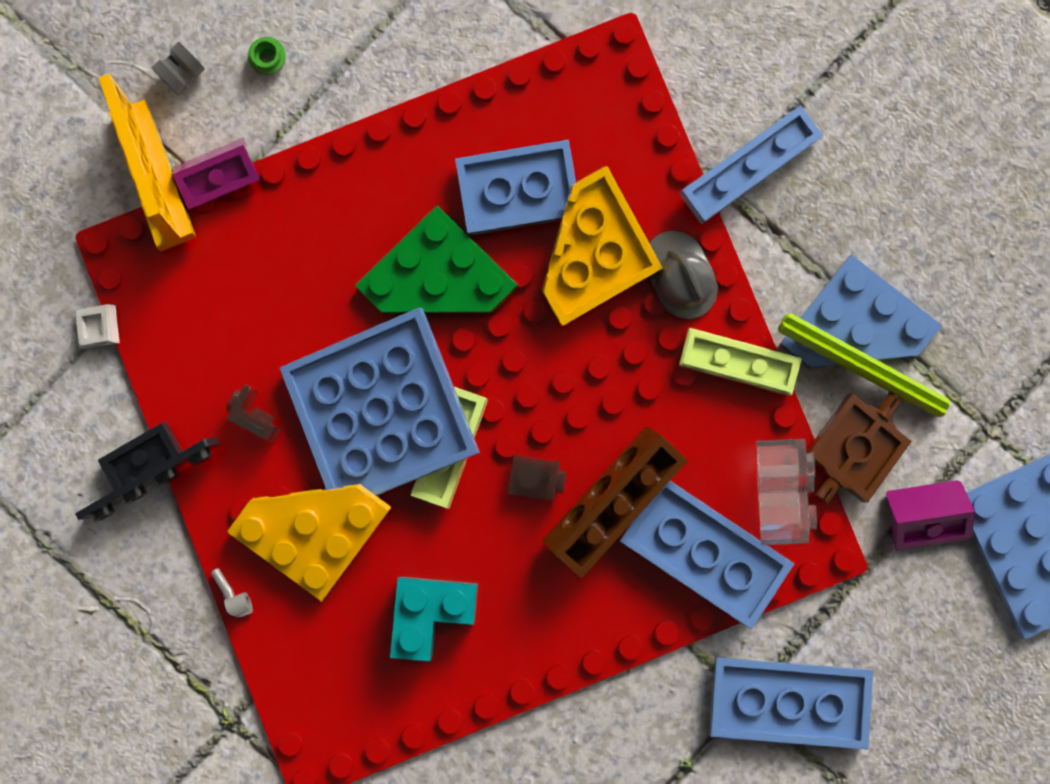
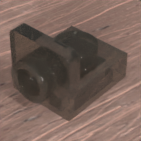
(256, 422)
(536, 478)

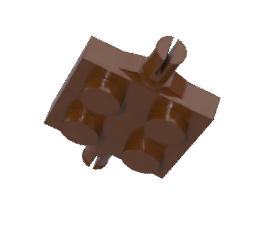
(858, 447)

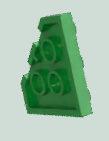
(437, 271)

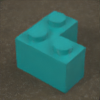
(420, 606)

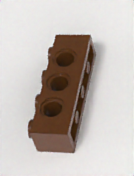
(614, 501)

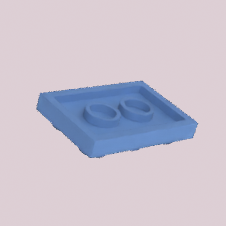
(515, 186)

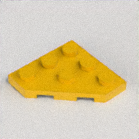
(596, 249)
(310, 532)

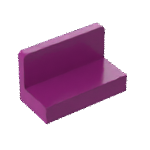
(215, 173)
(930, 515)

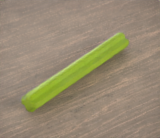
(863, 365)

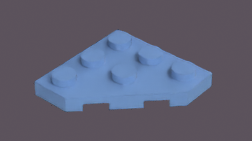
(866, 315)

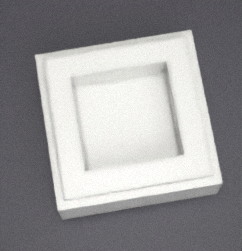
(97, 326)

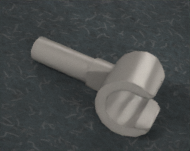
(235, 605)

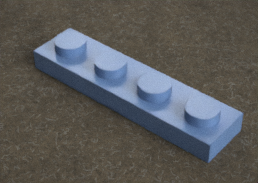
(751, 164)

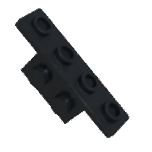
(141, 463)

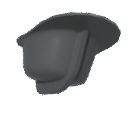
(686, 278)

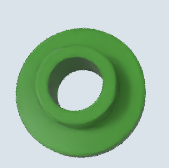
(263, 45)

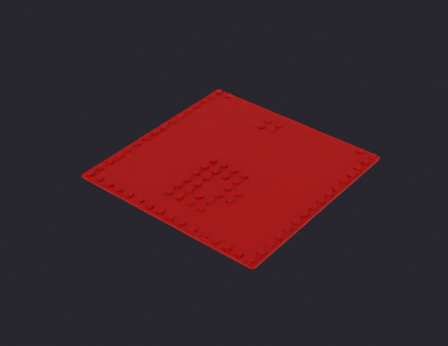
(279, 283)

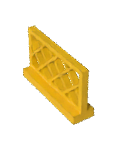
(148, 167)

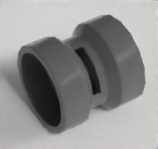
(171, 74)

